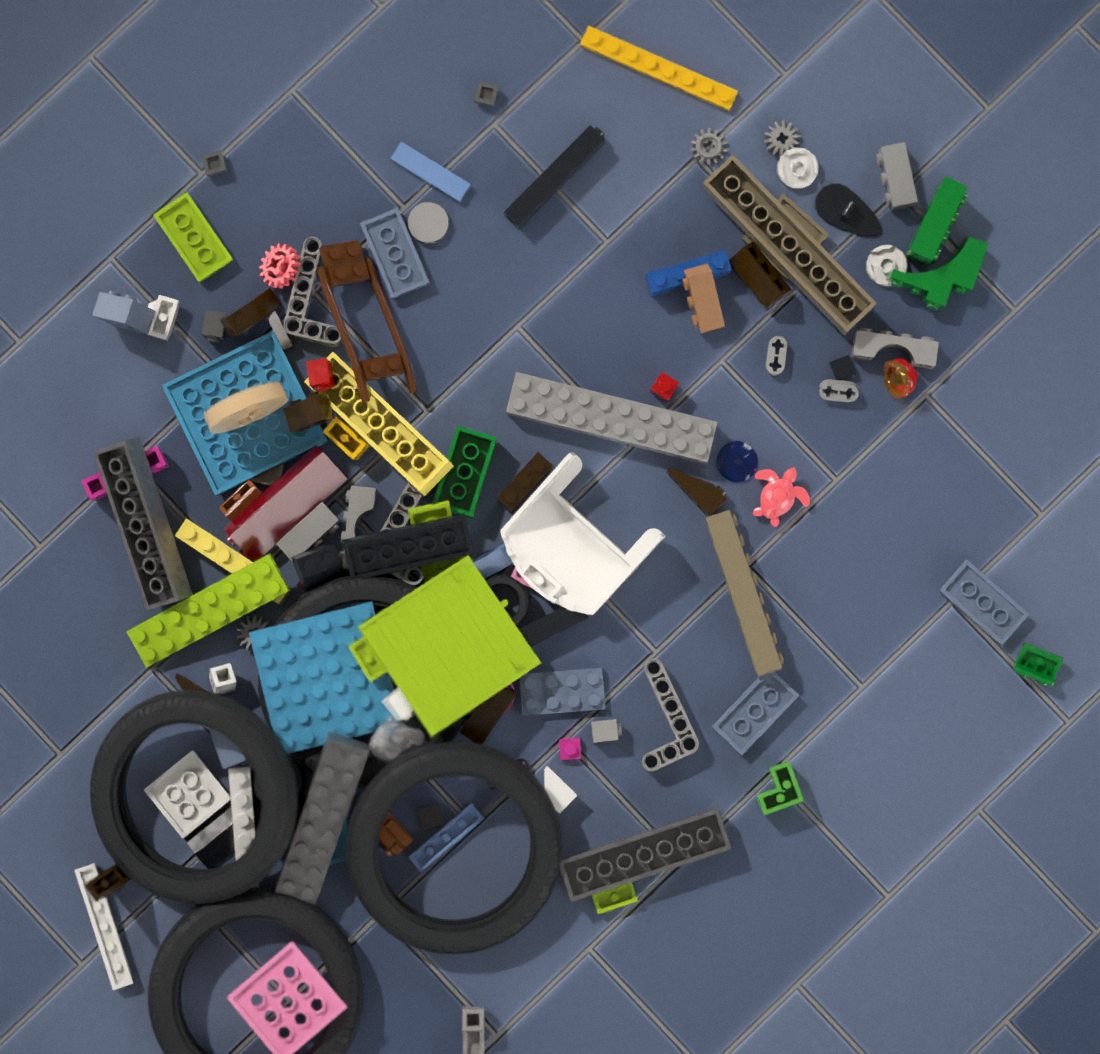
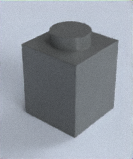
(212, 327)

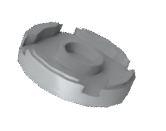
(428, 222)

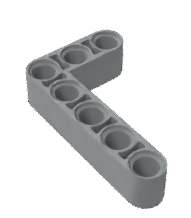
(305, 298)
(400, 509)
(671, 717)

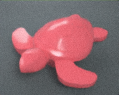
(779, 494)

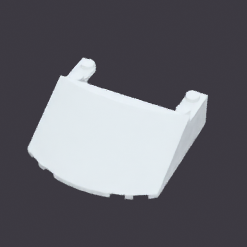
(564, 552)

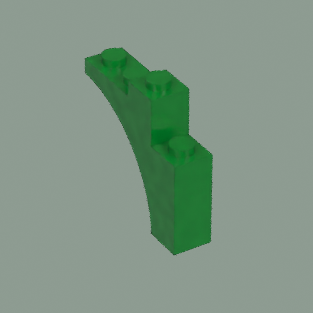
(936, 285)

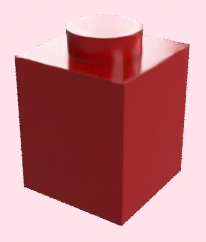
(320, 374)
(664, 387)

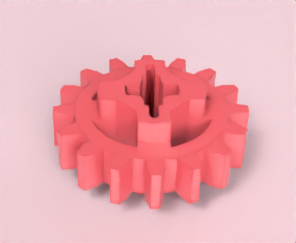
(280, 266)

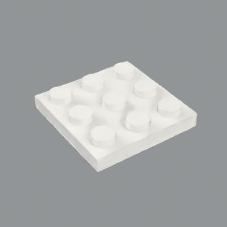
(188, 794)

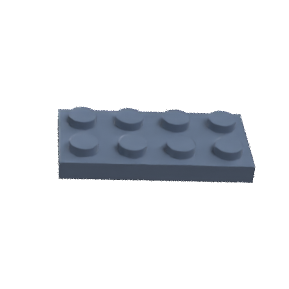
(394, 253)
(983, 602)
(562, 691)
(755, 711)

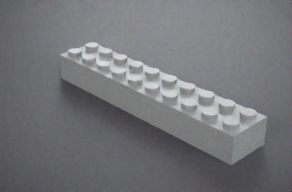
(611, 418)

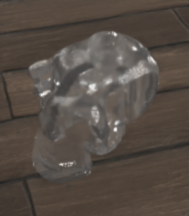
(393, 738)

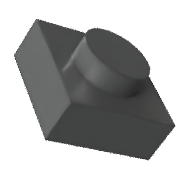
(486, 94)
(214, 163)

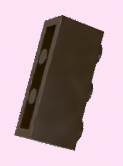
(759, 275)
(524, 482)
(486, 715)

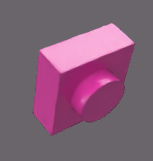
(570, 749)

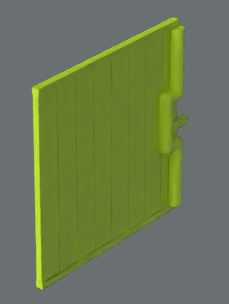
(449, 645)

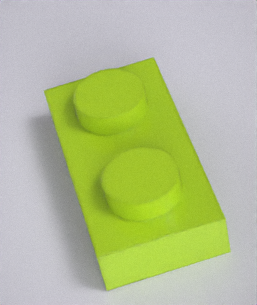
(367, 659)
(614, 898)

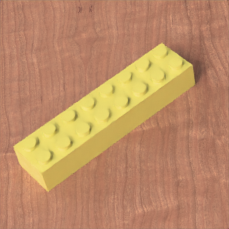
(385, 430)

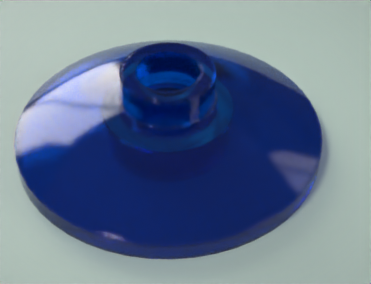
(732, 471)

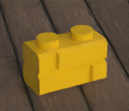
(346, 438)

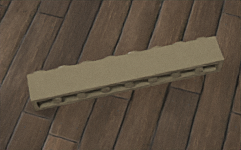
(743, 593)

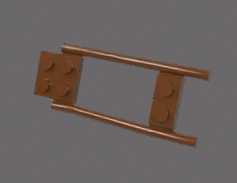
(344, 266)

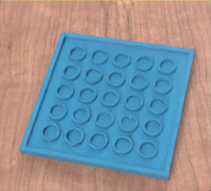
(253, 449)
(316, 681)

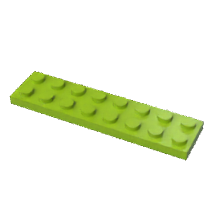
(208, 610)

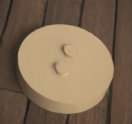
(245, 407)

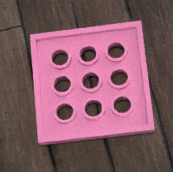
(274, 970)

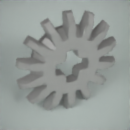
(775, 133)
(703, 139)
(251, 625)

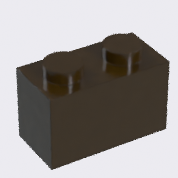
(309, 412)

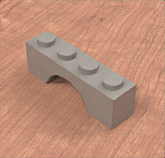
(920, 351)
(360, 501)
(473, 1030)

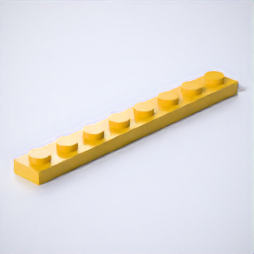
(658, 68)

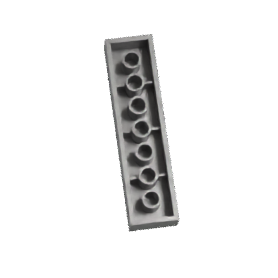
(143, 523)
(322, 817)
(644, 854)

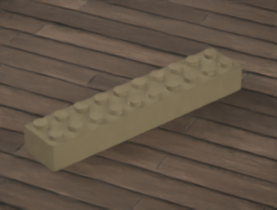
(788, 244)

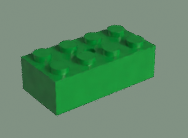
(934, 226)
(469, 452)

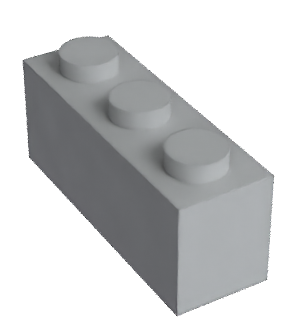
(897, 176)
(309, 531)

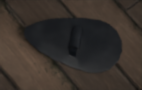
(846, 211)

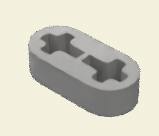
(279, 330)
(771, 355)
(840, 386)

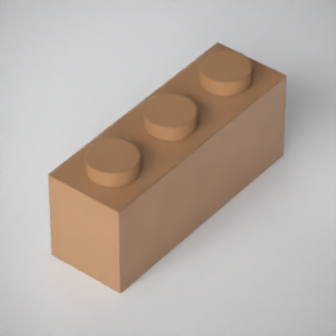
(703, 298)

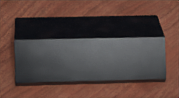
(215, 836)

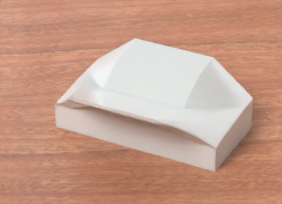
(164, 318)

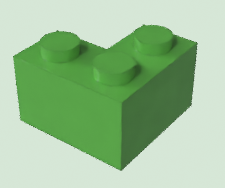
(785, 791)

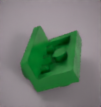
(1037, 664)

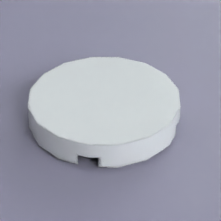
(797, 168)
(884, 260)

